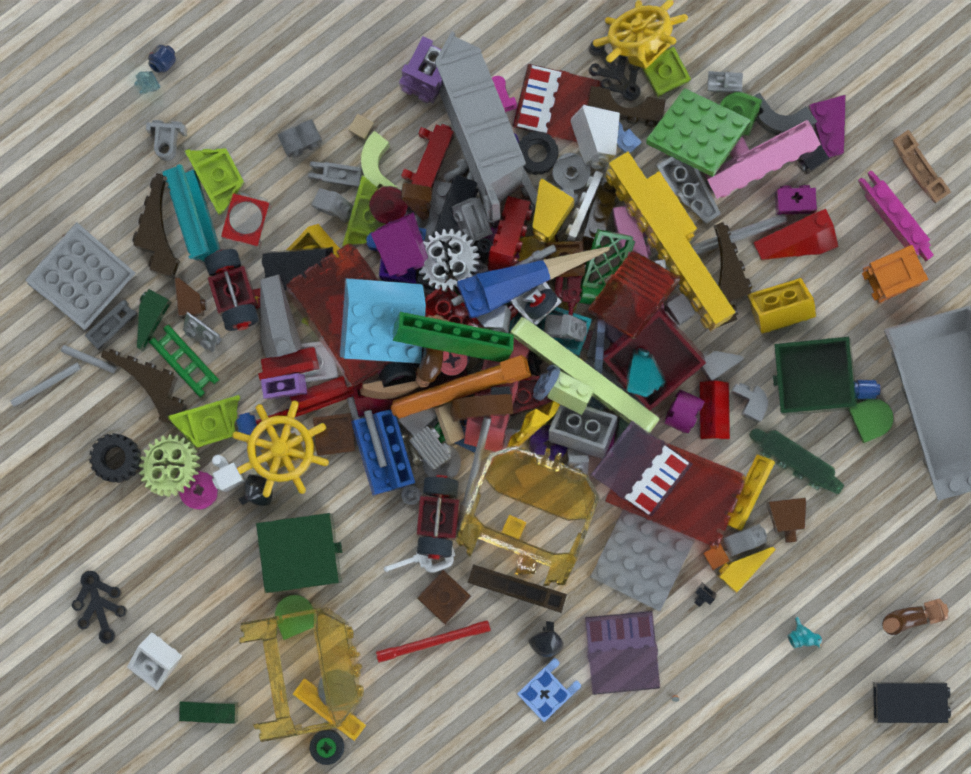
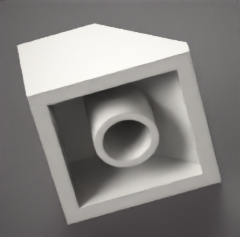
(154, 661)

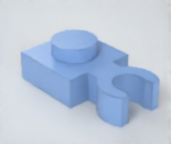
(627, 140)

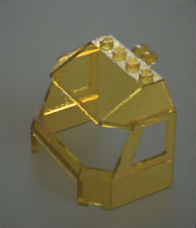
(539, 484)
(337, 668)

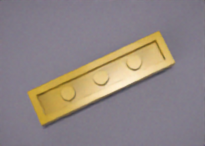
(754, 483)
(308, 694)

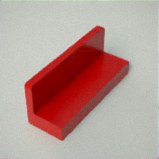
(296, 362)
(715, 410)

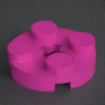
(208, 496)

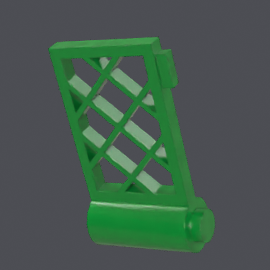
(592, 289)

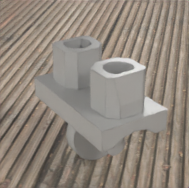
(724, 81)

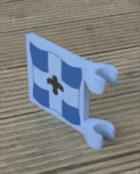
(545, 693)

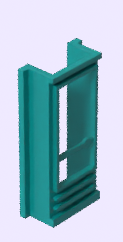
(192, 212)

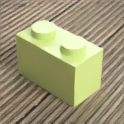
(571, 393)

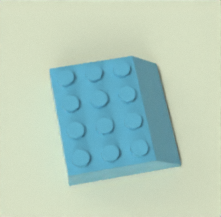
(370, 319)

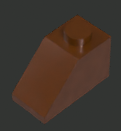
(189, 300)

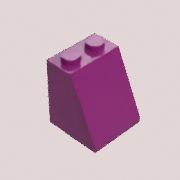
(400, 245)

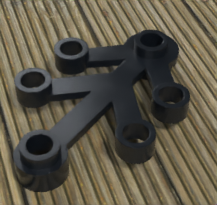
(616, 72)
(97, 604)

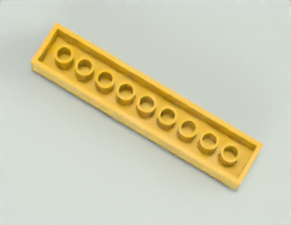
(668, 241)

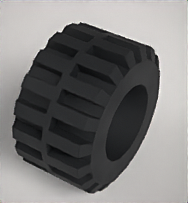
(99, 453)

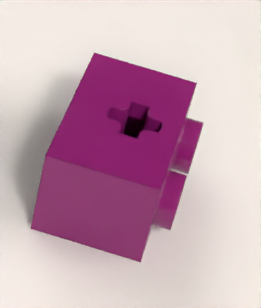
(786, 205)

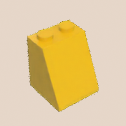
(550, 211)

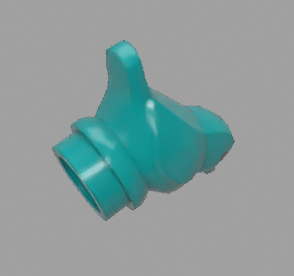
(803, 636)

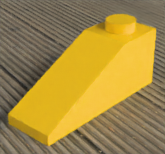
(740, 571)

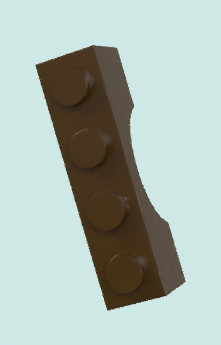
(649, 112)

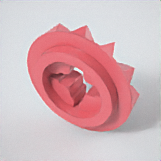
(459, 365)

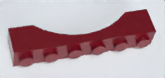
(379, 405)

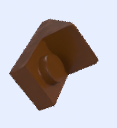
(417, 198)

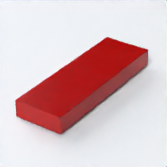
(321, 392)

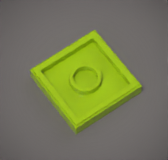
(666, 72)

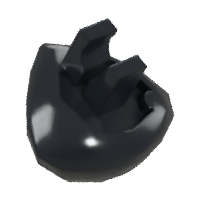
(254, 491)
(546, 642)

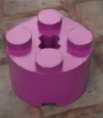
(683, 411)

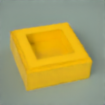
(514, 527)

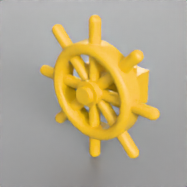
(643, 36)
(281, 450)

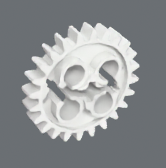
(465, 256)

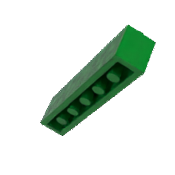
(453, 337)

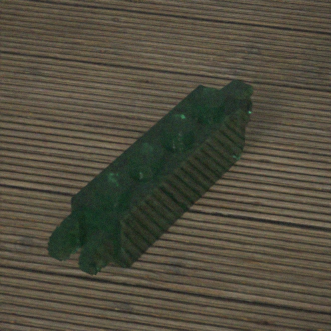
(797, 459)

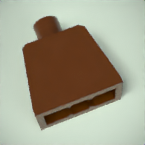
(788, 516)

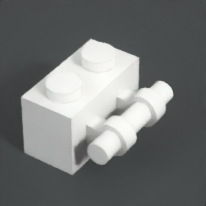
(228, 475)

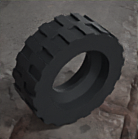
(551, 148)

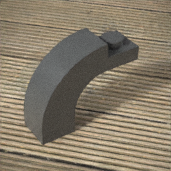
(779, 123)

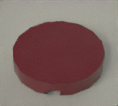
(387, 204)

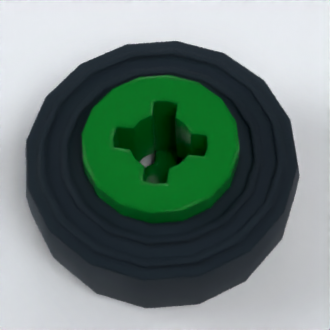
(331, 742)

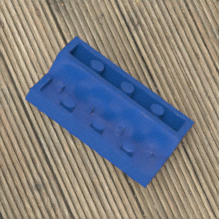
(398, 469)

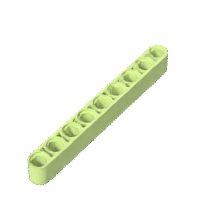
(570, 364)

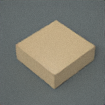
(361, 126)

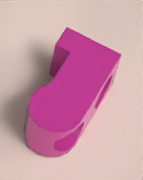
(500, 85)

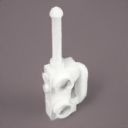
(424, 562)

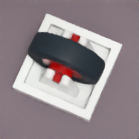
(536, 303)

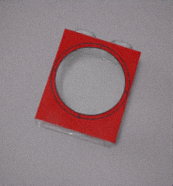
(245, 220)

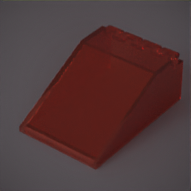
(322, 303)
(696, 503)

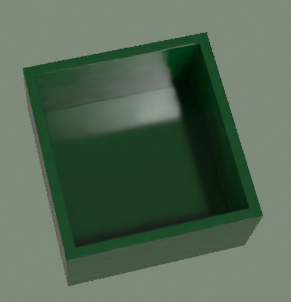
(815, 376)
(299, 552)

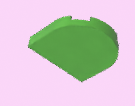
(744, 105)
(872, 419)
(294, 625)

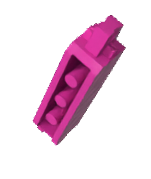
(896, 216)

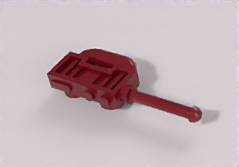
(572, 291)

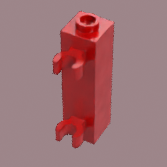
(433, 156)

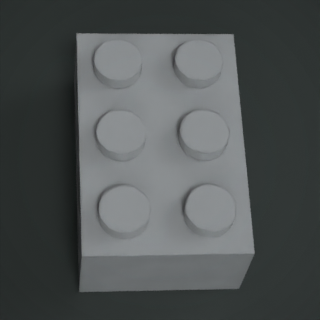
(585, 432)

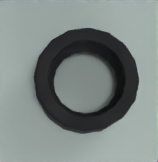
(394, 370)

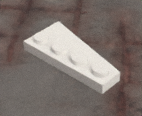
(586, 199)

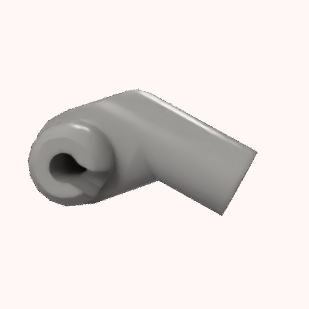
(462, 168)

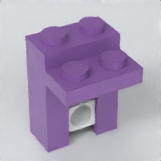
(421, 82)

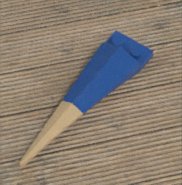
(497, 287)

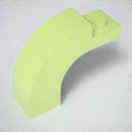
(371, 154)

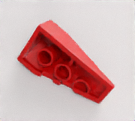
(805, 237)
(440, 304)

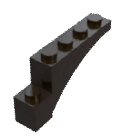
(599, 215)
(151, 232)
(732, 278)
(156, 383)
(517, 588)

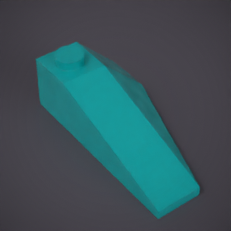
(643, 373)

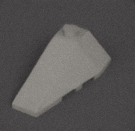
(689, 187)
(277, 324)

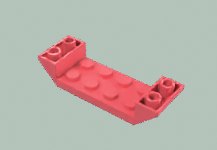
(498, 425)

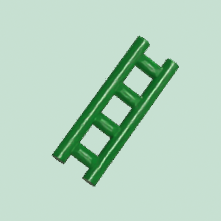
(172, 361)

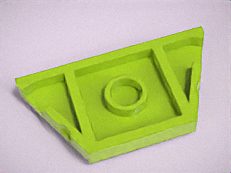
(217, 175)
(361, 218)
(208, 422)

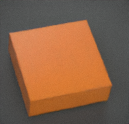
(716, 558)

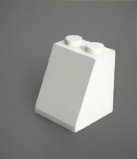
(596, 135)

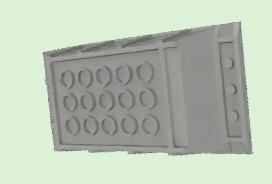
(480, 124)
(936, 380)

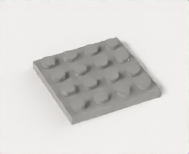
(80, 276)
(641, 560)

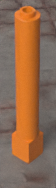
(507, 372)

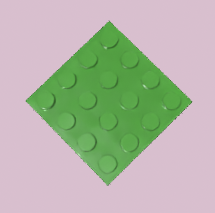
(698, 132)

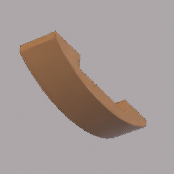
(919, 167)
(376, 390)

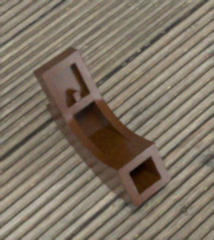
(481, 407)

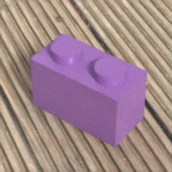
(284, 386)

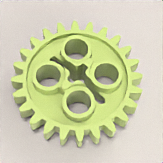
(167, 482)

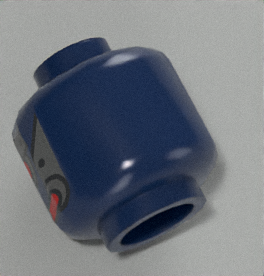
(162, 58)

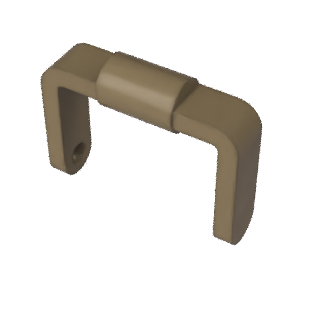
(414, 453)

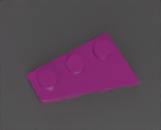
(830, 124)

